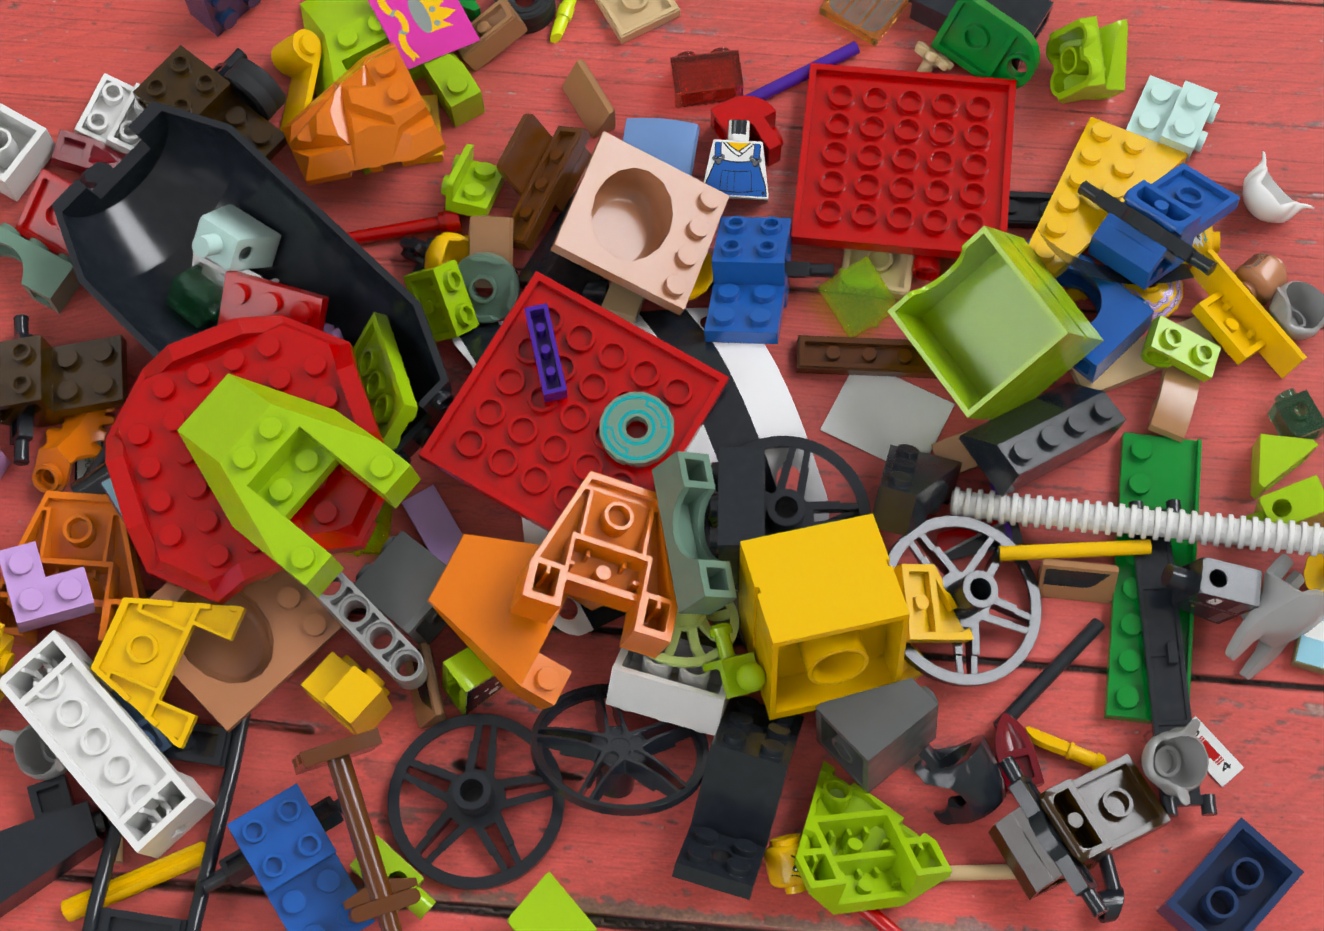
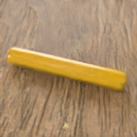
(138, 880)

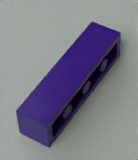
(546, 352)

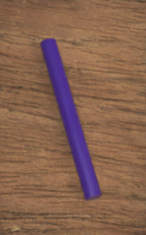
(802, 74)

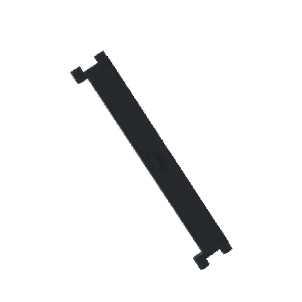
(1164, 654)

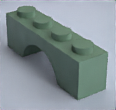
(45, 276)
(683, 492)

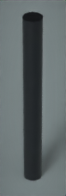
(1053, 670)

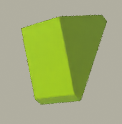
(1275, 458)

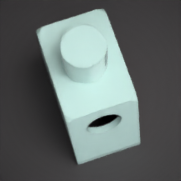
(235, 239)

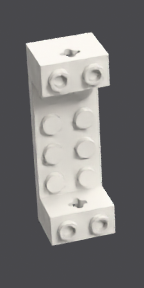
(104, 746)

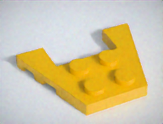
(146, 649)

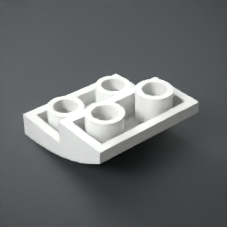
(110, 114)

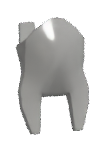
(1280, 618)

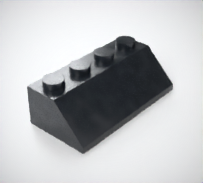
(1042, 435)

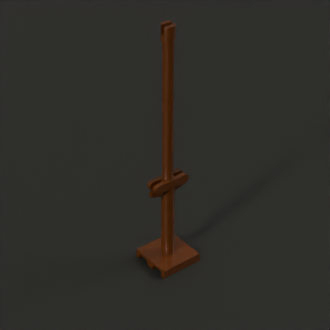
(380, 895)

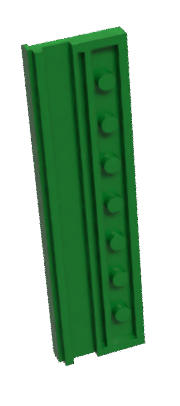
(1150, 472)

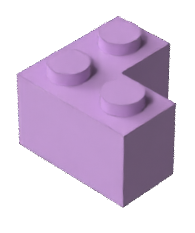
(42, 599)

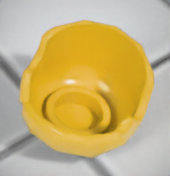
(445, 248)

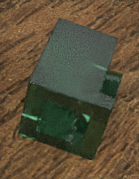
(195, 297)
(1306, 425)

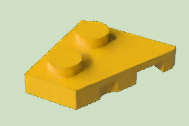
(929, 606)

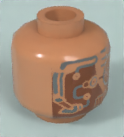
(1262, 276)

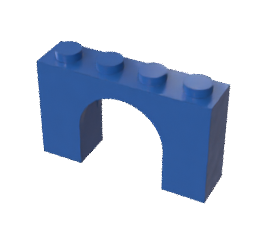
(1119, 319)

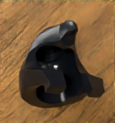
(970, 772)

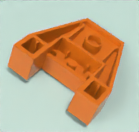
(76, 533)
(610, 553)
(476, 603)

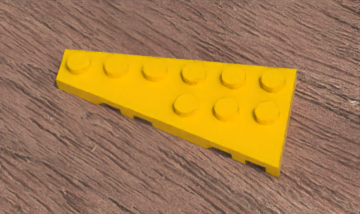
(1113, 163)

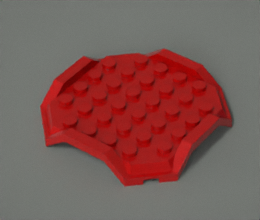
(164, 494)

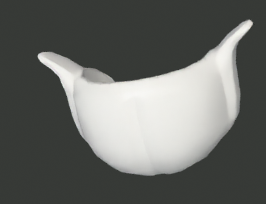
(1266, 199)

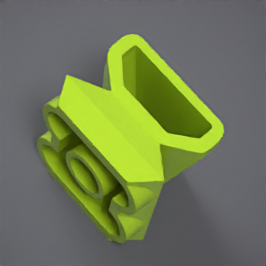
(1088, 60)

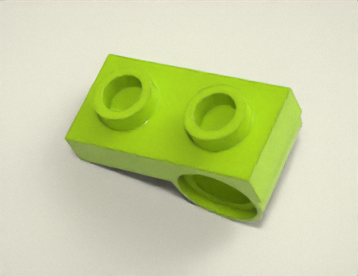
(1176, 346)

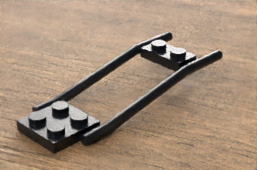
(205, 746)

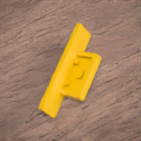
(1241, 321)

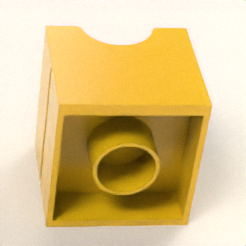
(821, 613)

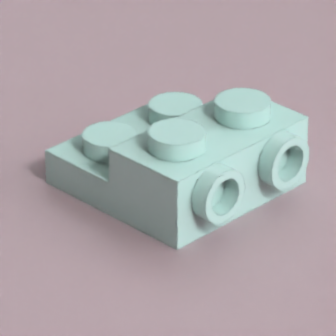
(1174, 114)

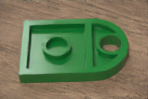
(987, 41)

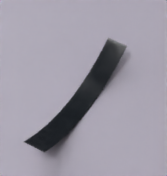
(1108, 274)

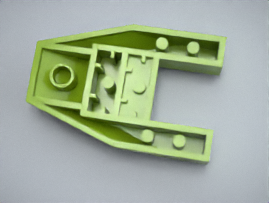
(352, 30)
(268, 458)

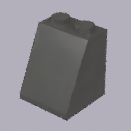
(401, 584)
(877, 729)

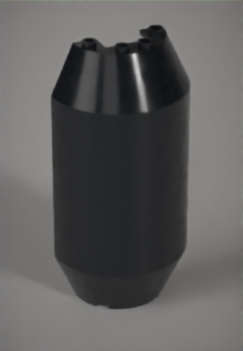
(140, 231)

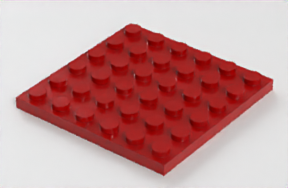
(902, 160)
(539, 452)

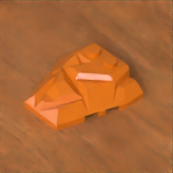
(364, 122)

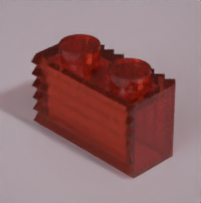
(706, 77)

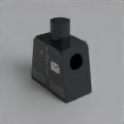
(1213, 588)

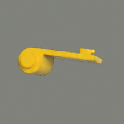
(299, 59)

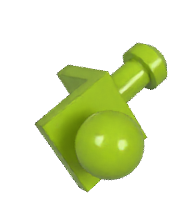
(738, 673)

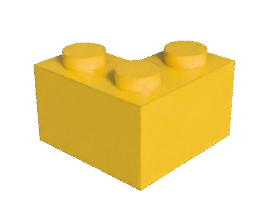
(349, 694)

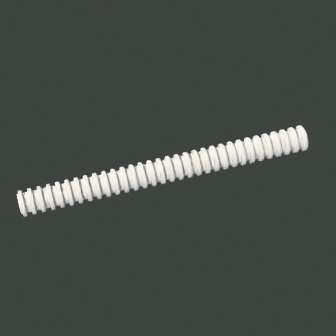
(1139, 521)

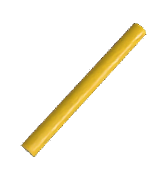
(1074, 550)

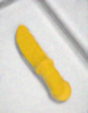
(1066, 749)

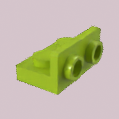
(471, 185)
(443, 300)

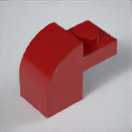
(762, 123)

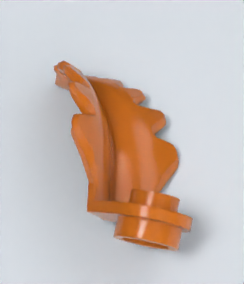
(68, 444)

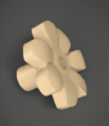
(931, 58)

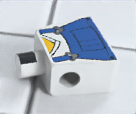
(738, 165)

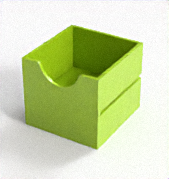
(995, 325)

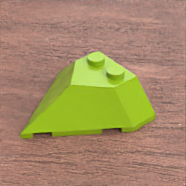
(861, 853)

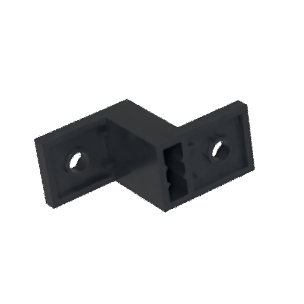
(738, 798)

